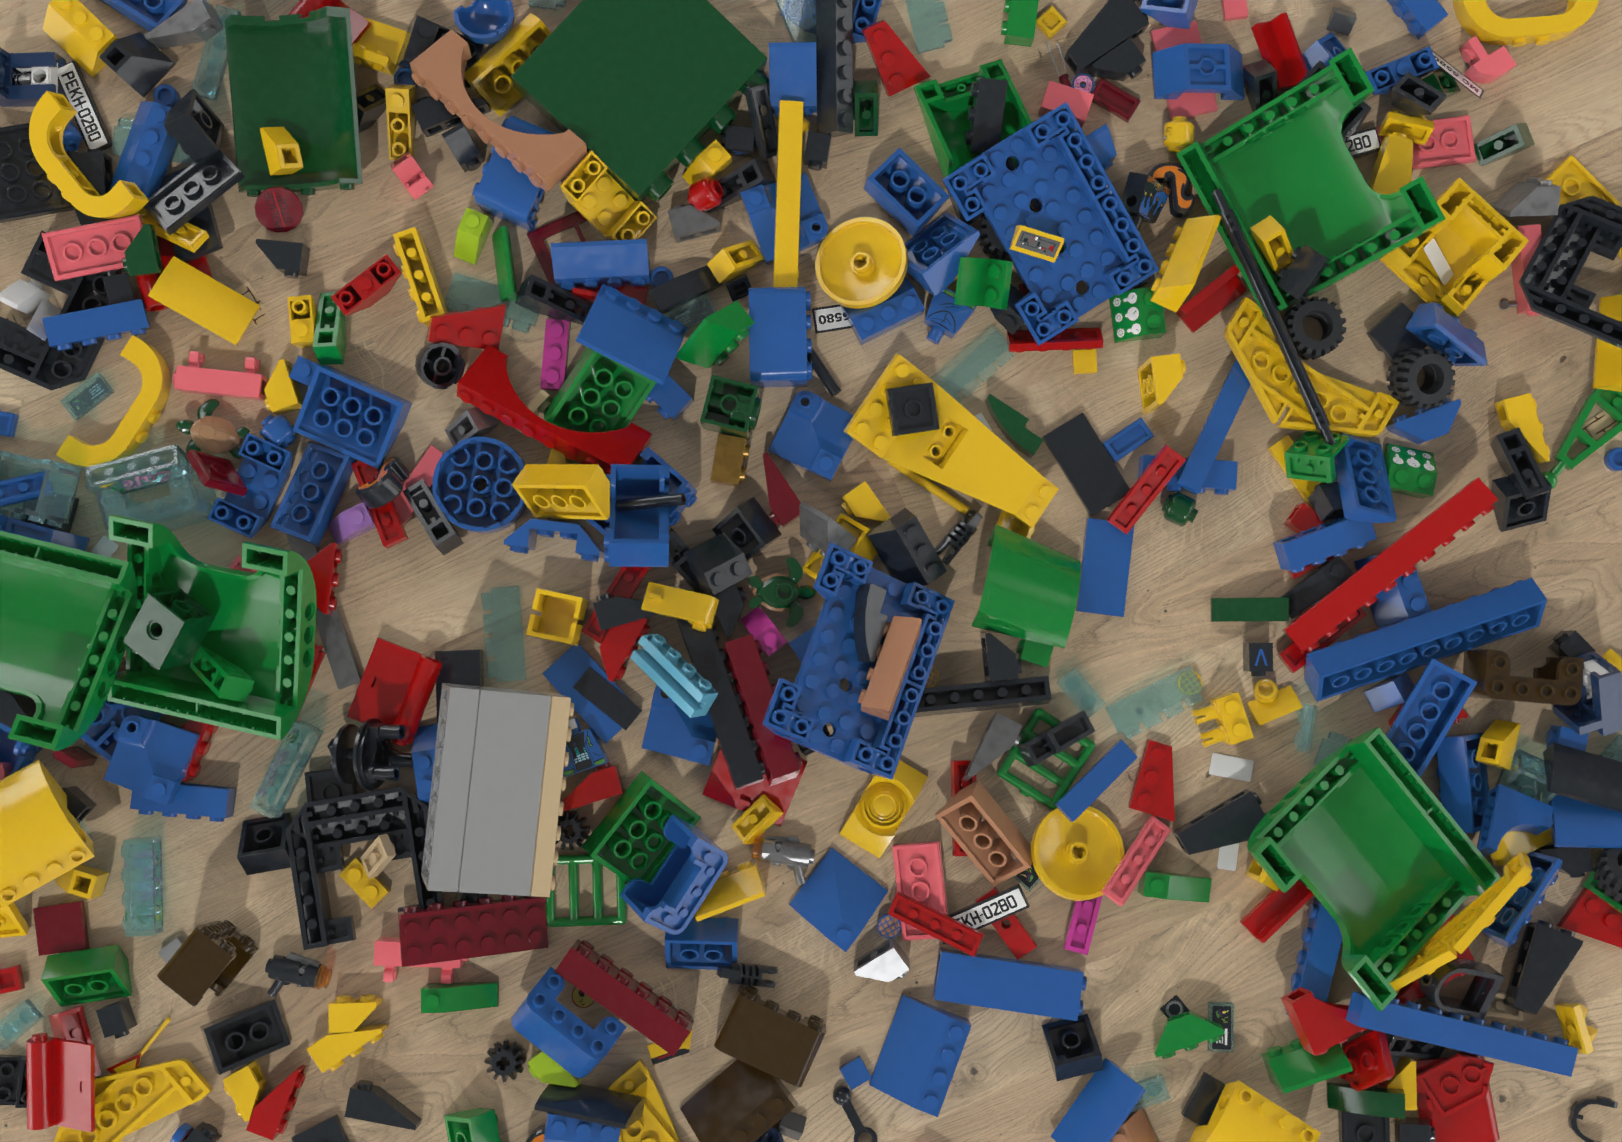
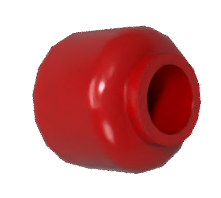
(705, 194)

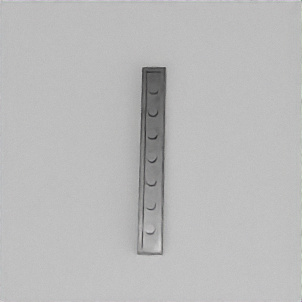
(332, 631)

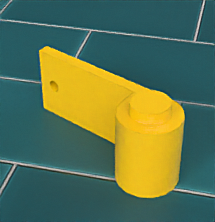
(681, 604)
(1518, 841)

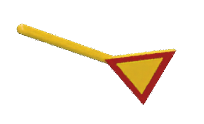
(134, 1062)

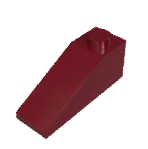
(782, 499)

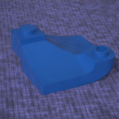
(761, 207)
(813, 435)
(103, 731)
(676, 734)
(152, 758)

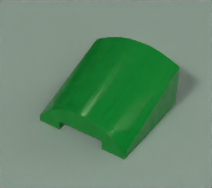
(946, 112)
(1028, 590)

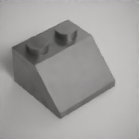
(1530, 198)
(822, 530)

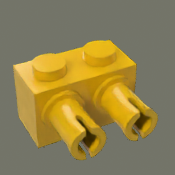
(1230, 718)

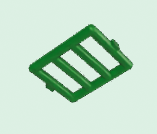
(1063, 783)
(597, 918)

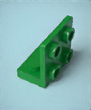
(983, 282)
(1312, 458)

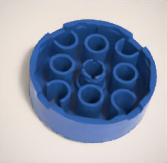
(457, 481)

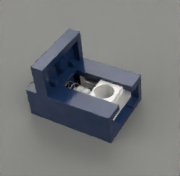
(23, 76)
(1600, 699)

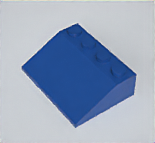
(632, 334)
(351, 415)
(1520, 906)
(920, 1054)

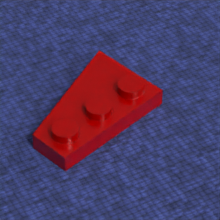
(893, 60)
(469, 328)
(1154, 782)
(1593, 918)

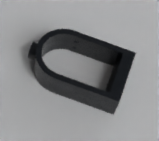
(1479, 994)

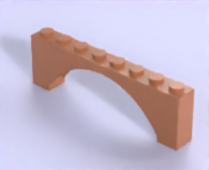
(541, 157)

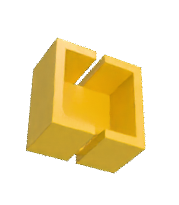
(558, 617)

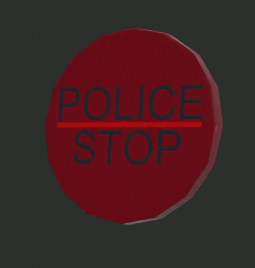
(279, 209)

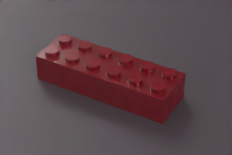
(756, 693)
(625, 996)

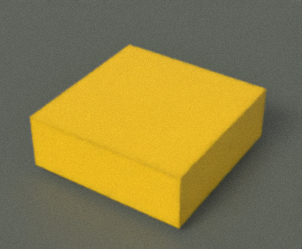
(1050, 22)
(1084, 361)

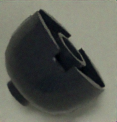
(439, 365)

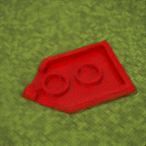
(1369, 1060)
(1456, 1082)

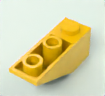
(400, 119)
(1522, 413)
(336, 1046)

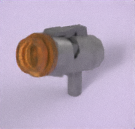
(785, 851)

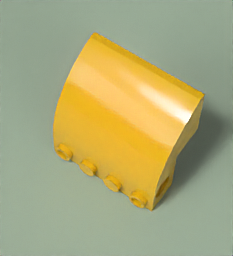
(1474, 243)
(36, 833)
(1251, 1117)

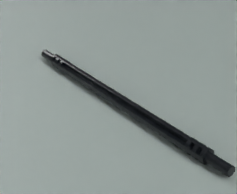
(1274, 318)

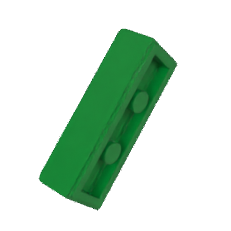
(504, 265)

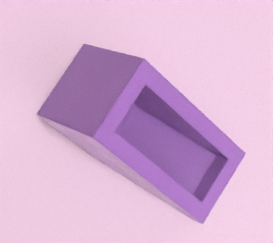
(351, 524)

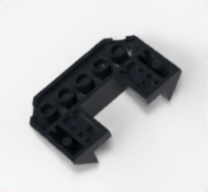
(32, 357)

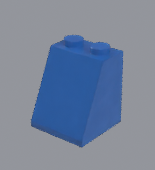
(793, 75)

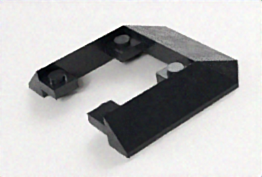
(1551, 273)
(316, 847)

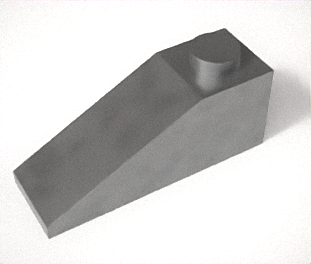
(189, 25)
(997, 739)

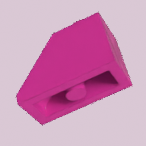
(764, 630)

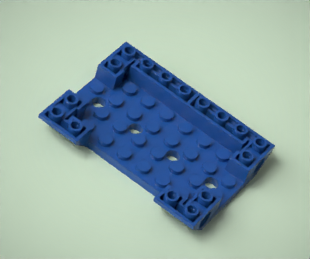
(1076, 205)
(815, 697)

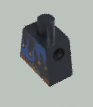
(1144, 198)

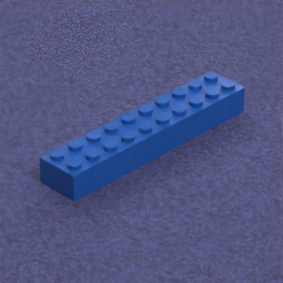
(1427, 636)

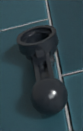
(842, 1096)

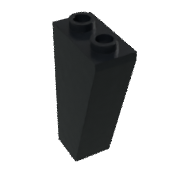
(1108, 30)
(99, 172)
(1222, 825)
(1539, 965)

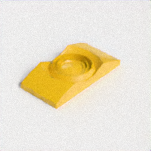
(883, 809)

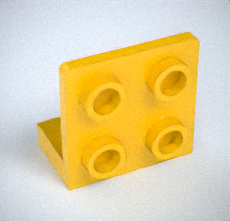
(379, 47)

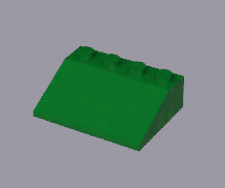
(598, 395)
(632, 834)

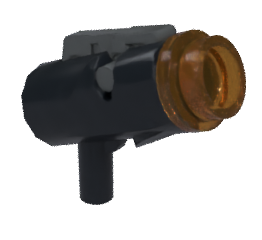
(296, 970)

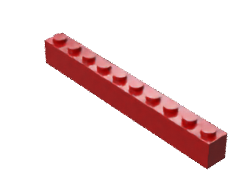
(1390, 564)

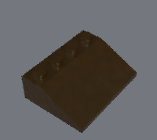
(738, 1105)

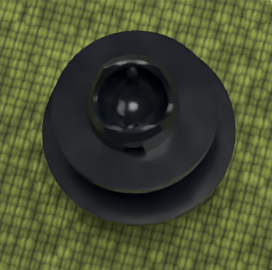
(368, 754)

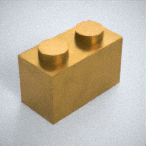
(729, 460)

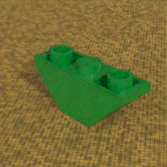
(1186, 1032)

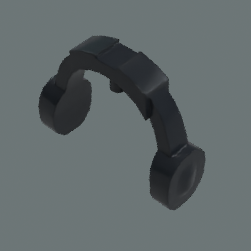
(1577, 1106)

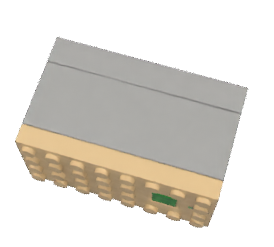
(496, 791)

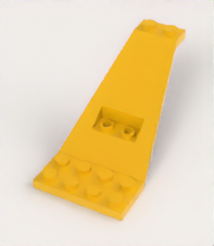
(965, 460)

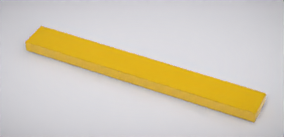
(788, 194)

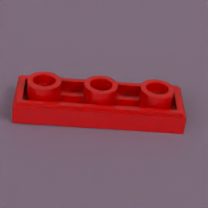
(1014, 934)

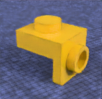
(1013, 524)

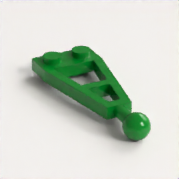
(1612, 404)

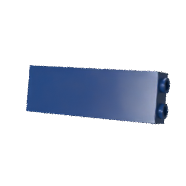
(1009, 984)

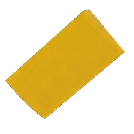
(204, 300)

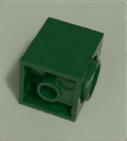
(731, 407)
(169, 629)

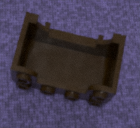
(1553, 683)
(207, 960)
(769, 1036)

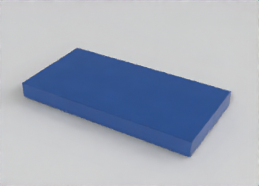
(1104, 569)
(566, 673)

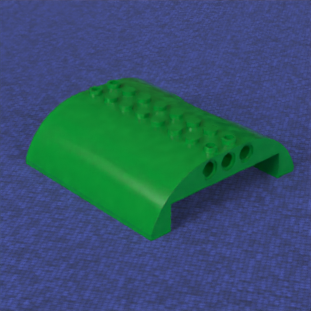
(1298, 170)
(260, 625)
(61, 634)
(1373, 855)

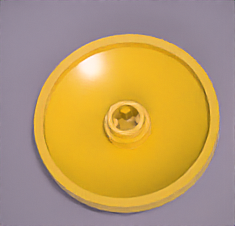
(861, 262)
(1076, 855)

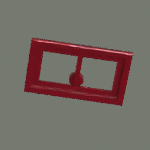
(539, 235)

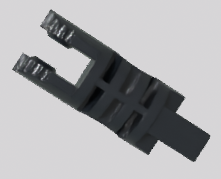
(958, 535)
(747, 974)

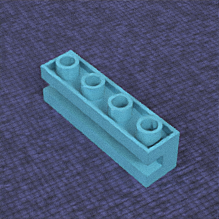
(674, 675)

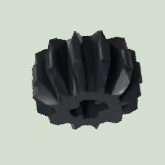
(577, 827)
(497, 1053)

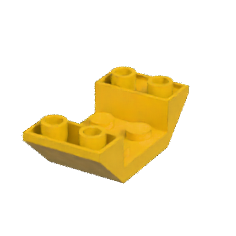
(605, 201)

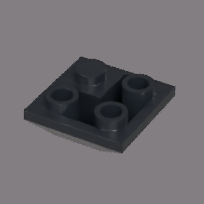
(137, 62)

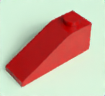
(597, 786)

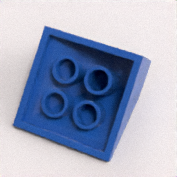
(937, 252)
(838, 899)

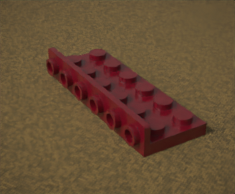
(472, 929)

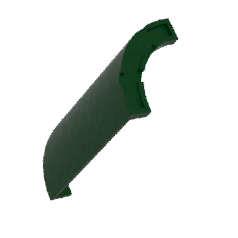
(299, 79)

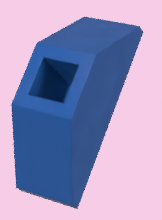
(1388, 75)
(1426, 423)

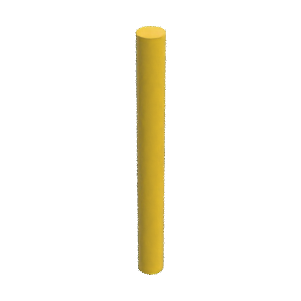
(933, 488)

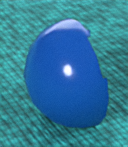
(485, 20)

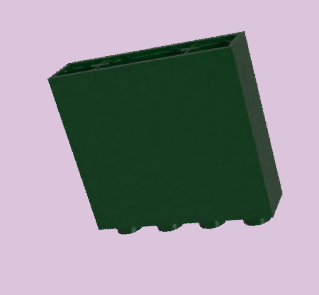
(642, 83)

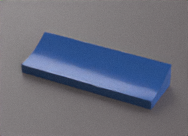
(1429, 713)

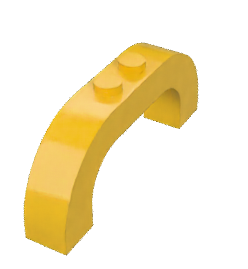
(1494, 30)
(46, 140)
(139, 418)

